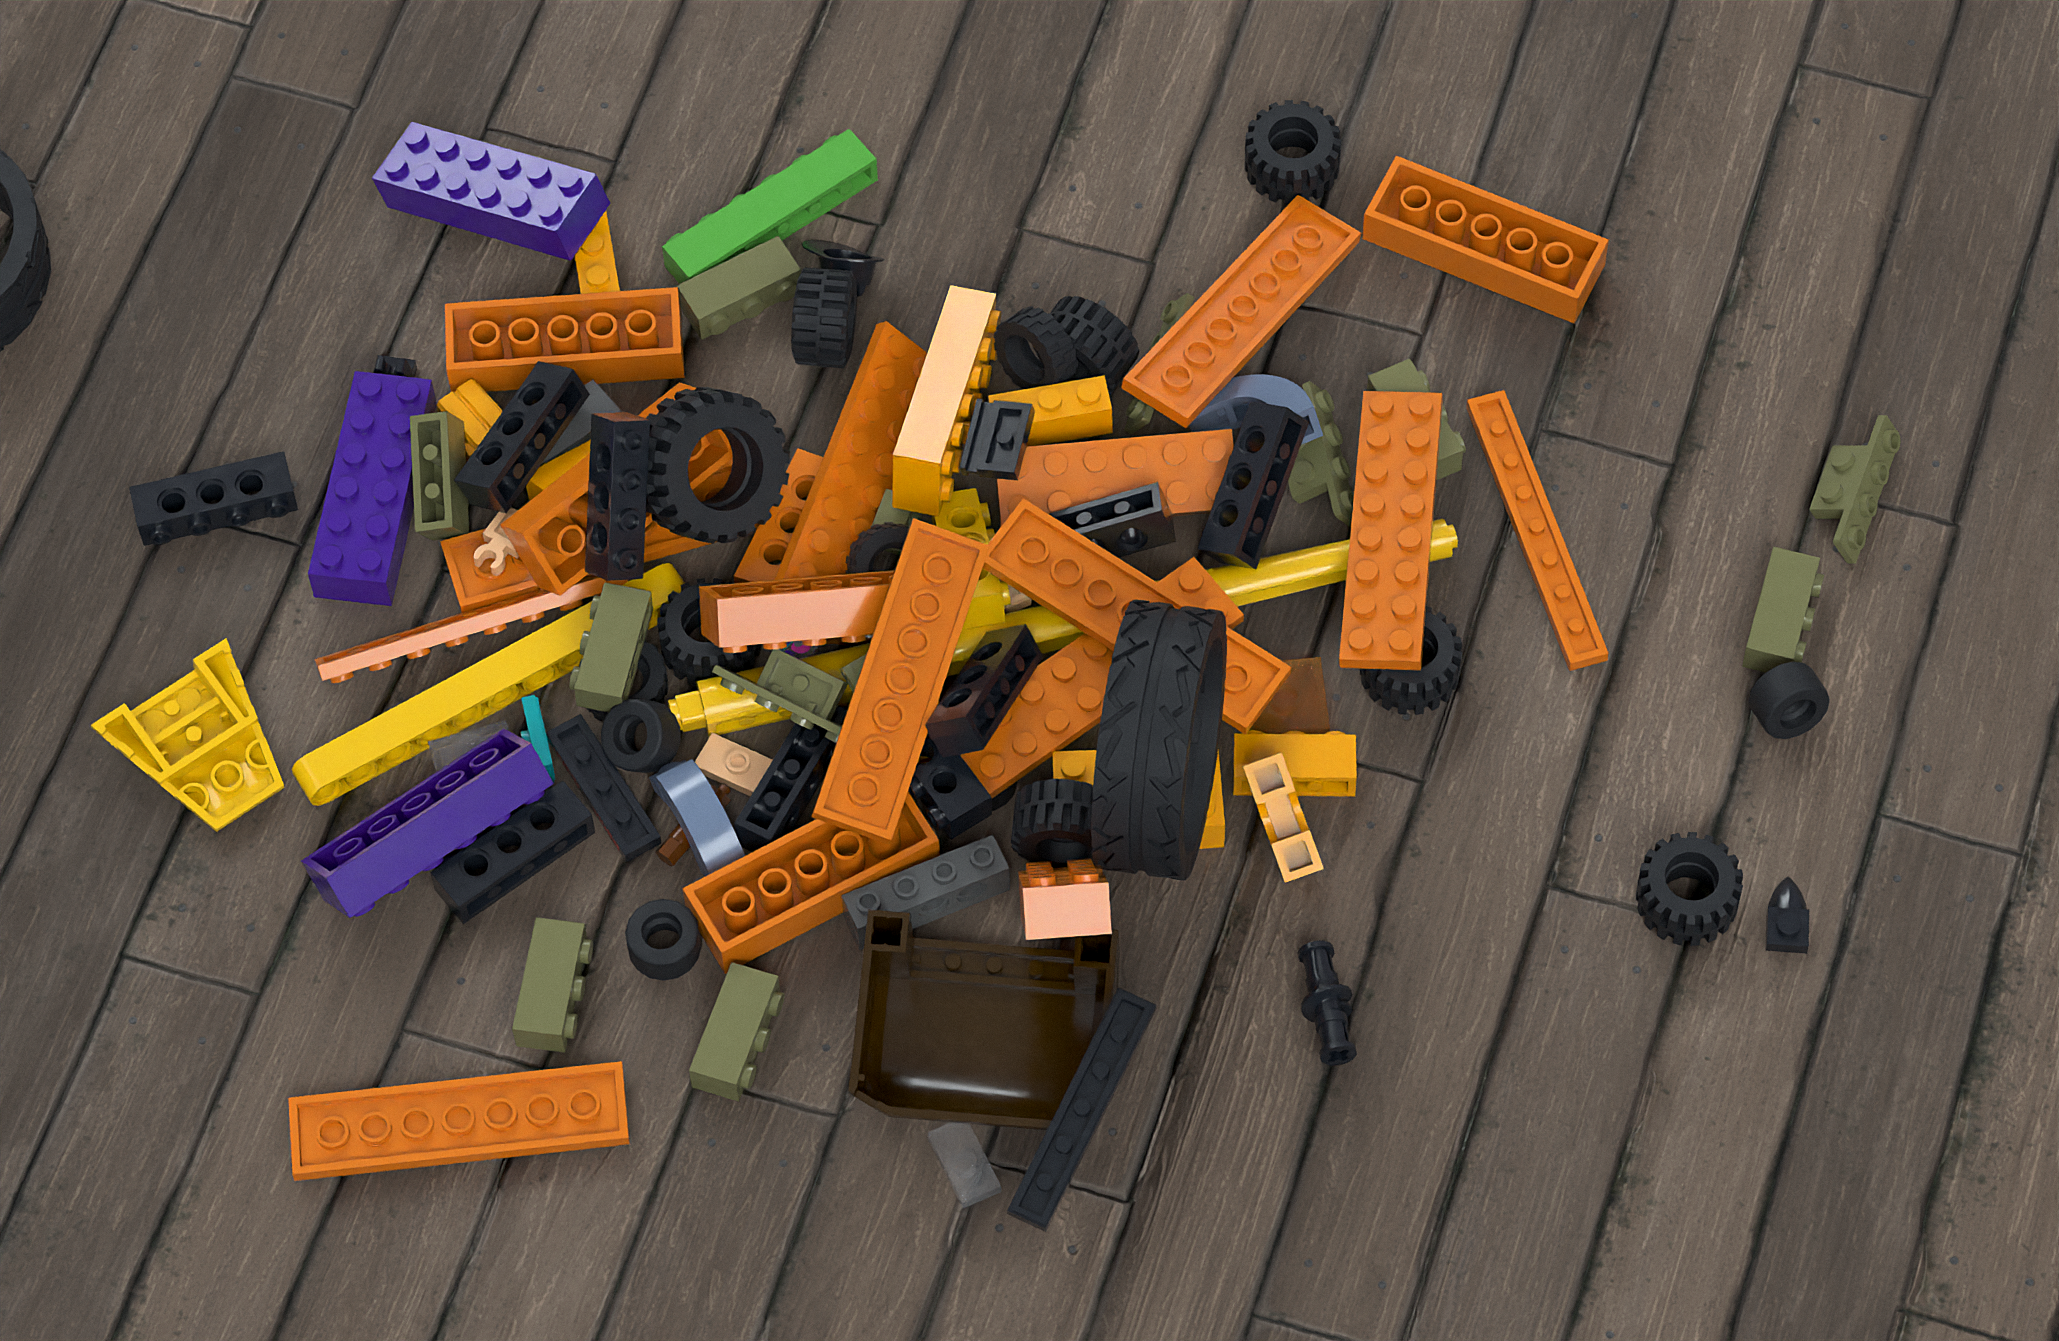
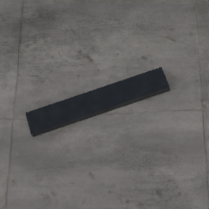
(1081, 1110)

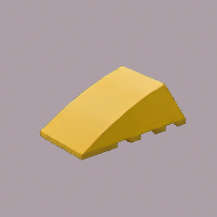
(200, 741)

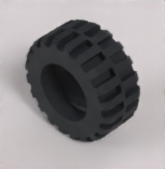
(754, 475)

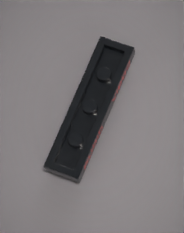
(603, 788)

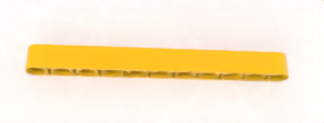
(460, 699)

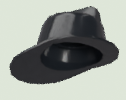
(845, 258)

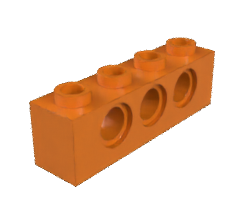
(771, 539)

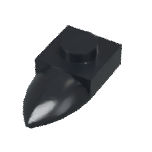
(1787, 920)

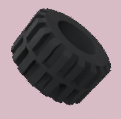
(1292, 127)
(823, 317)
(1100, 340)
(686, 655)
(1421, 687)
(1053, 821)
(1696, 860)

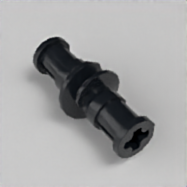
(1327, 1003)

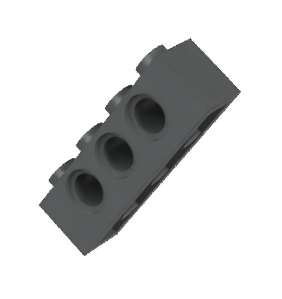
(932, 887)

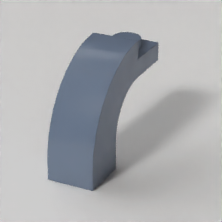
(1232, 402)
(699, 814)

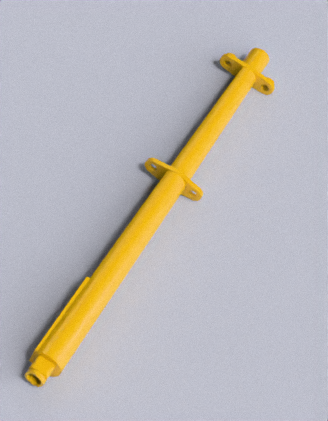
(1275, 576)

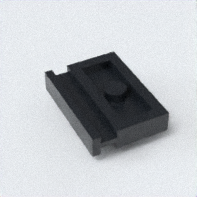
(997, 439)

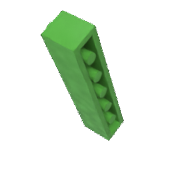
(775, 207)

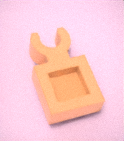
(498, 545)

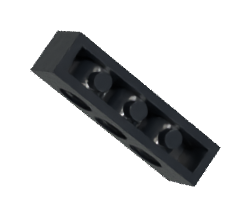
(522, 437)
(1253, 485)
(196, 489)
(617, 496)
(1123, 521)
(984, 691)
(787, 785)
(955, 810)
(506, 871)

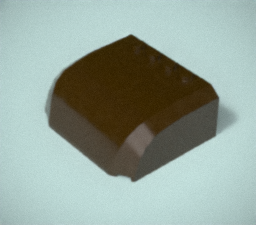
(974, 1024)

